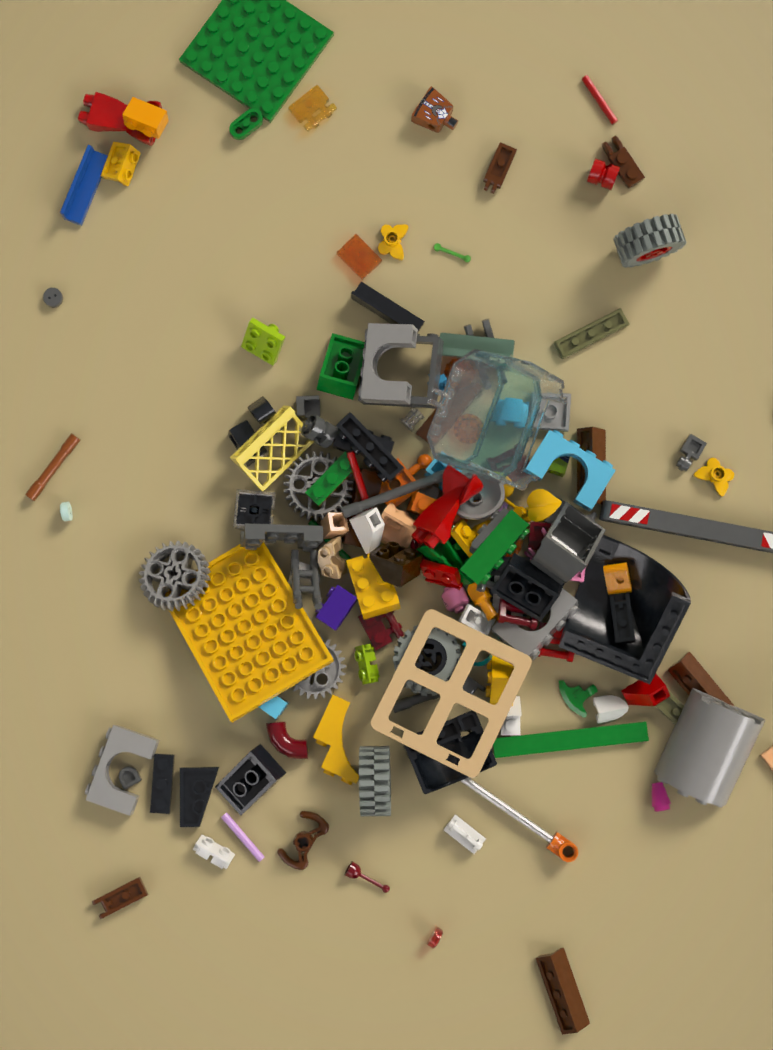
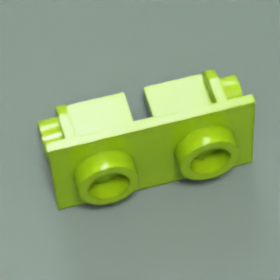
(367, 672)

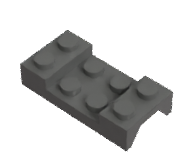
(308, 536)

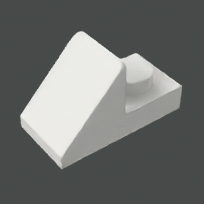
(476, 619)
(512, 722)

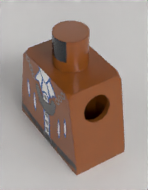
(434, 112)

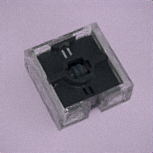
(253, 508)

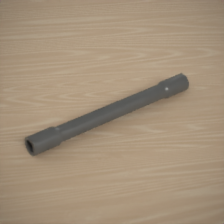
(358, 507)

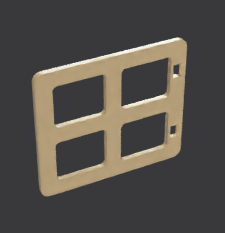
(451, 692)

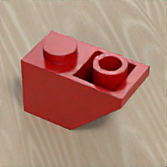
(646, 694)

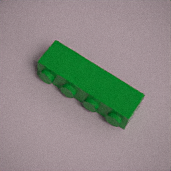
(495, 547)

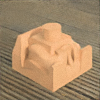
(397, 526)

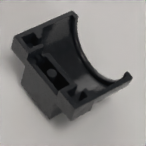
(435, 775)

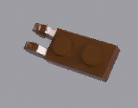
(628, 171)

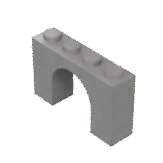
(378, 340)
(532, 641)
(102, 789)

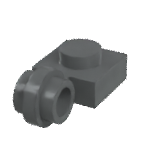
(691, 448)

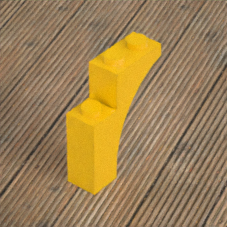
(330, 733)

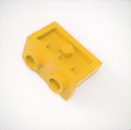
(121, 163)

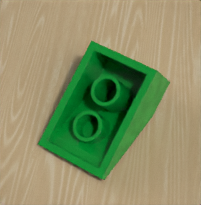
(341, 367)

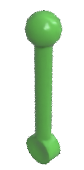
(437, 247)

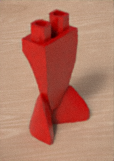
(107, 115)
(437, 519)

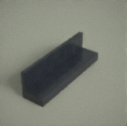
(384, 306)

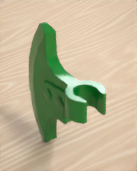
(576, 696)

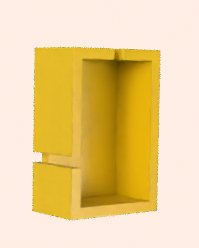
(372, 592)

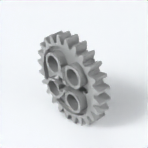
(332, 671)

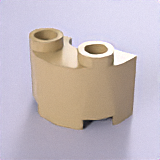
(330, 561)

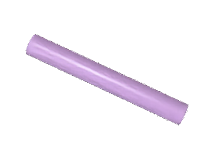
(242, 836)

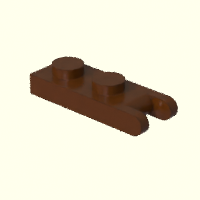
(121, 897)

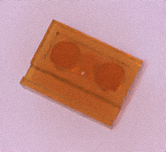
(359, 256)

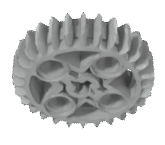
(309, 481)
(172, 576)

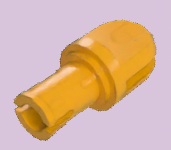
(482, 600)

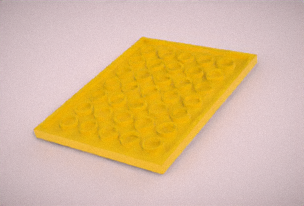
(249, 631)

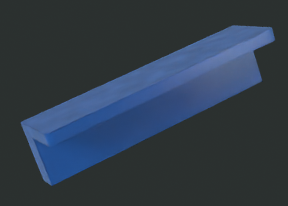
(83, 186)

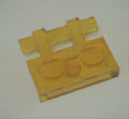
(309, 104)

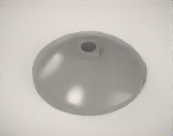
(489, 499)

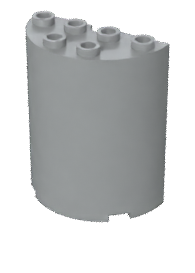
(708, 748)

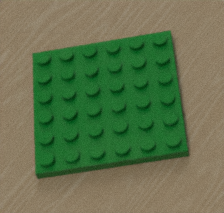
(257, 51)

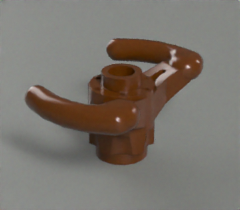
(304, 841)

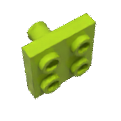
(263, 341)

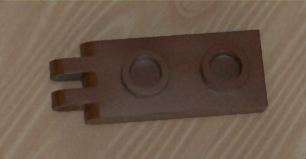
(499, 167)

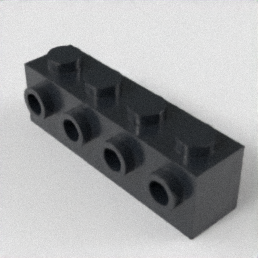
(369, 447)

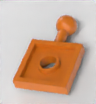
(407, 477)

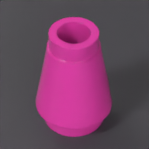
(660, 798)

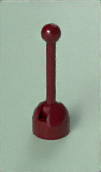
(354, 871)

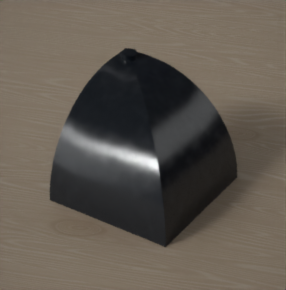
(657, 611)

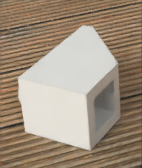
(368, 528)

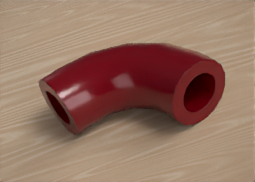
(284, 743)

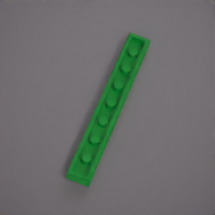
(570, 739)

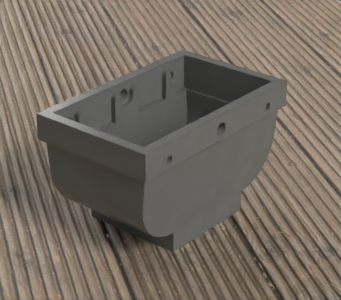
(567, 544)

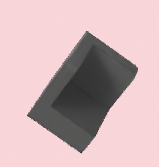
(307, 406)

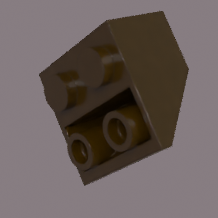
(396, 563)

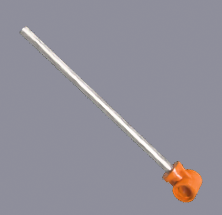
(555, 843)

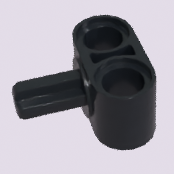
(261, 410)

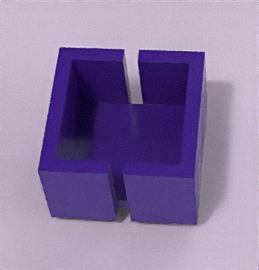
(336, 607)

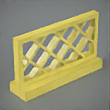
(260, 438)

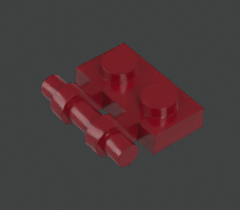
(377, 632)

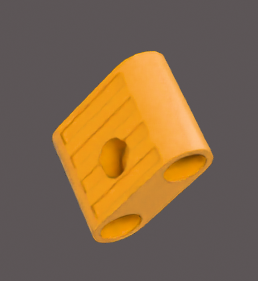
(617, 578)

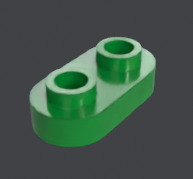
(244, 122)

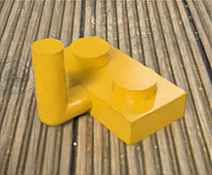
(464, 535)

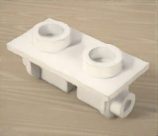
(464, 834)
(206, 846)

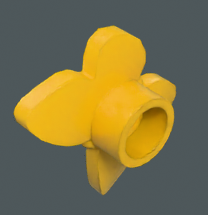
(392, 241)
(716, 474)

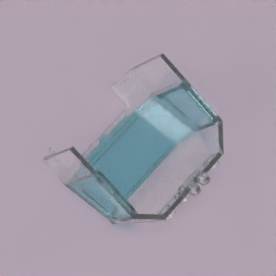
(492, 416)

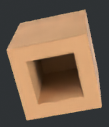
(334, 525)

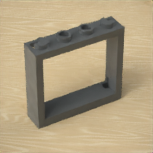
(434, 376)

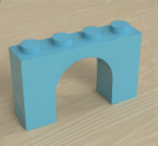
(596, 472)

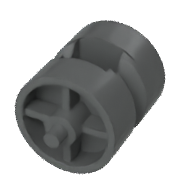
(319, 431)

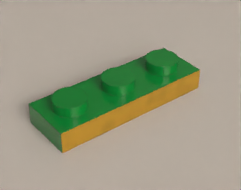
(330, 480)

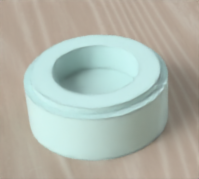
(66, 511)

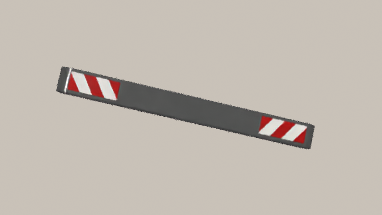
(687, 526)

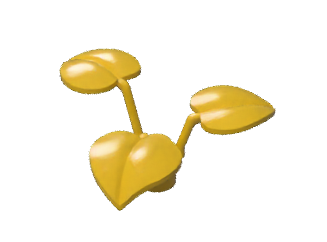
(540, 505)

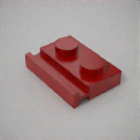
(441, 574)

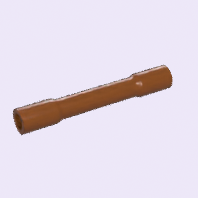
(38, 486)

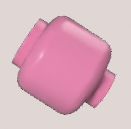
(455, 599)

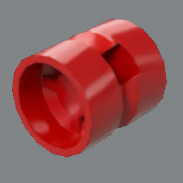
(603, 174)

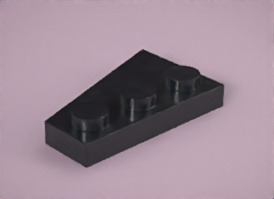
(195, 791)

